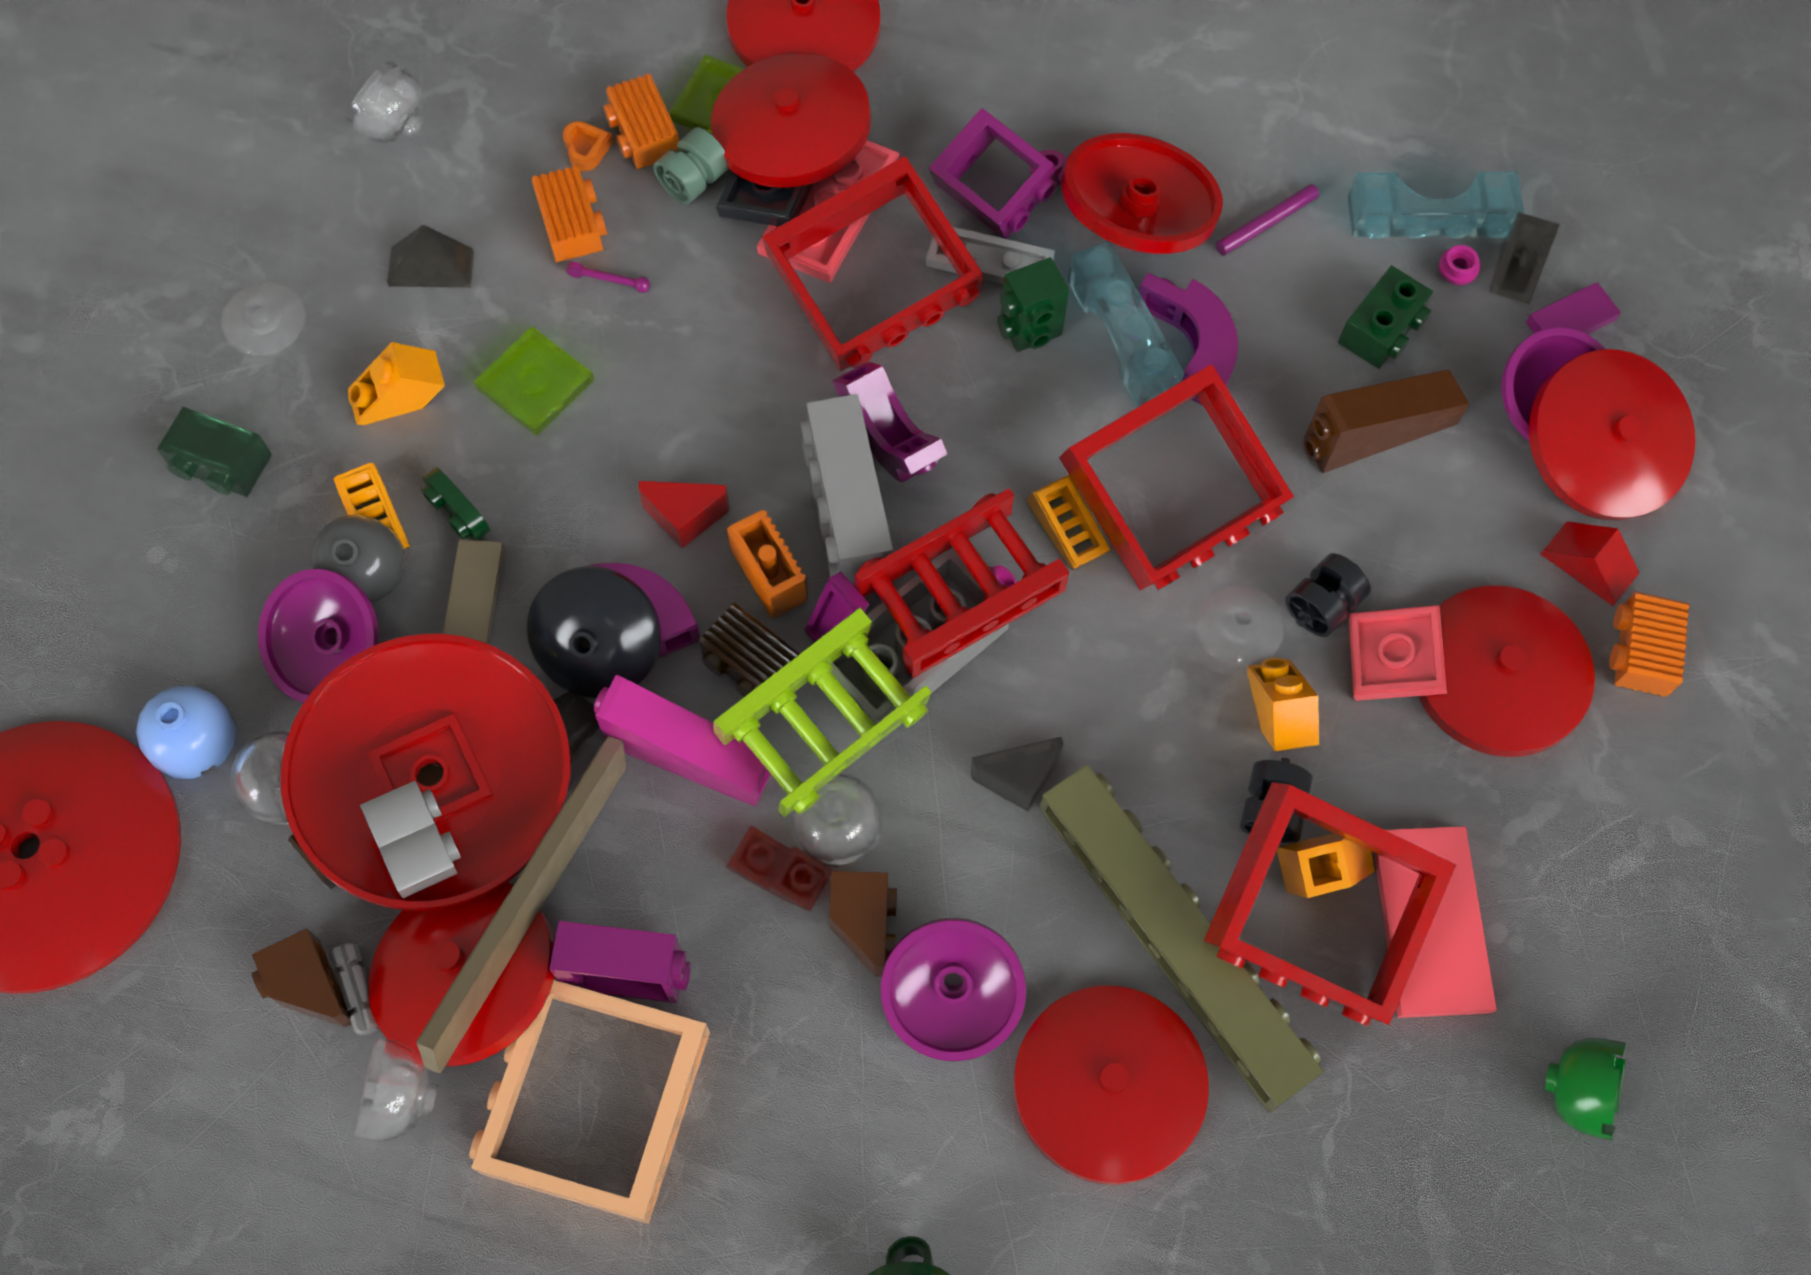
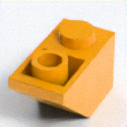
(395, 383)
(1284, 704)
(1323, 865)

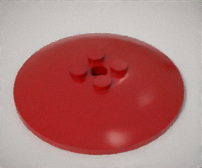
(415, 707)
(102, 854)

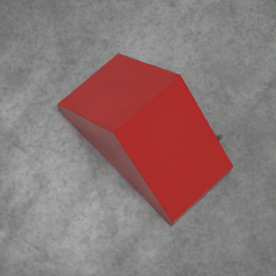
(684, 508)
(1594, 558)

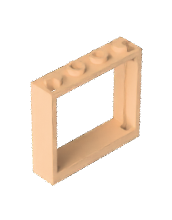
(665, 1125)

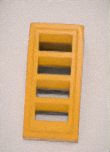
(362, 486)
(1048, 519)

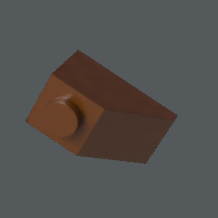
(301, 978)

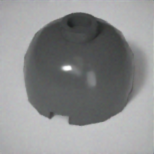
(363, 552)

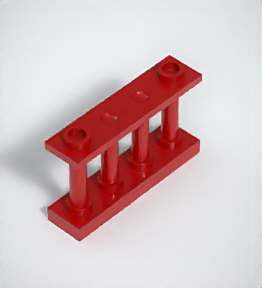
(962, 624)

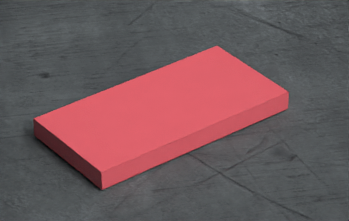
(826, 256)
(1453, 962)

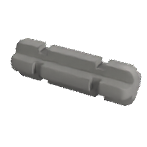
(354, 987)

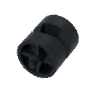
(1328, 595)
(1275, 771)

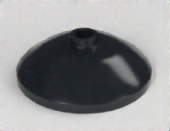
(609, 614)

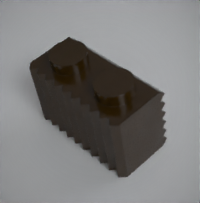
(743, 649)

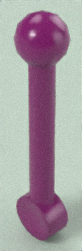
(576, 270)

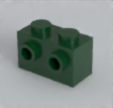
(1033, 305)
(1385, 318)

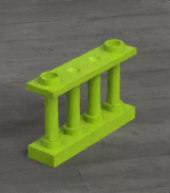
(815, 667)

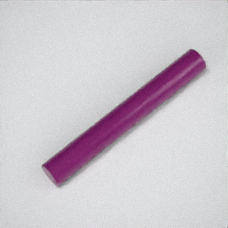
(1267, 219)

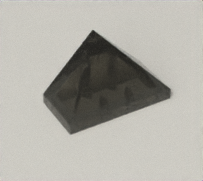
(430, 260)

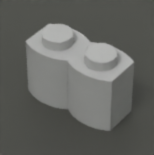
(410, 839)

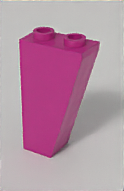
(678, 741)

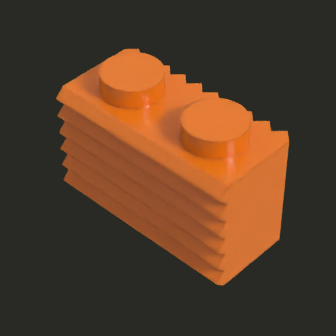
(641, 120)
(568, 213)
(768, 563)
(1650, 644)

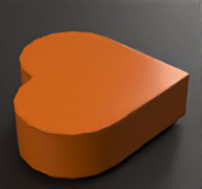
(586, 144)

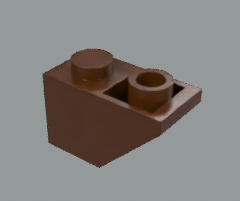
(860, 915)

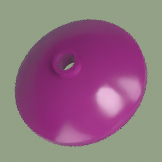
(1533, 363)
(301, 626)
(946, 1018)

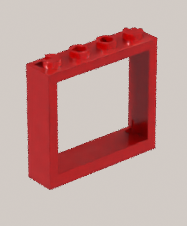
(849, 207)
(1239, 438)
(1251, 871)

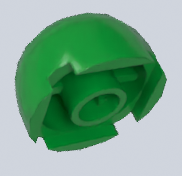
(1588, 1085)

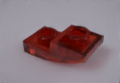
(779, 869)

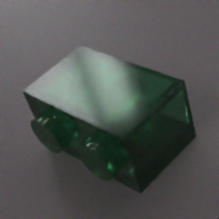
(214, 452)

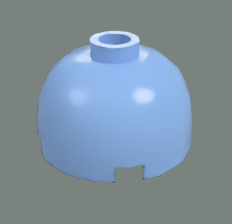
(185, 731)

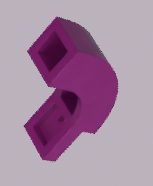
(1200, 318)
(891, 433)
(675, 617)

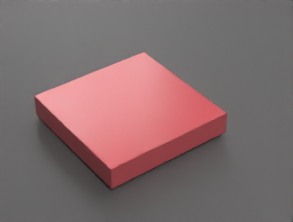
(1397, 653)

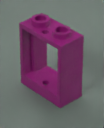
(968, 148)
(620, 961)

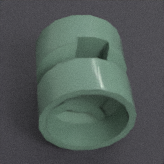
(689, 169)

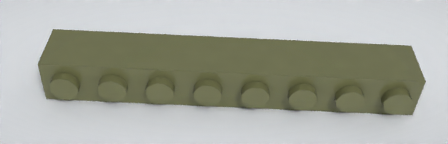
(1173, 930)

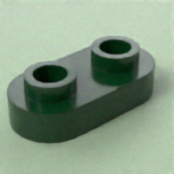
(464, 516)

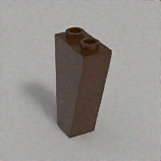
(1382, 417)

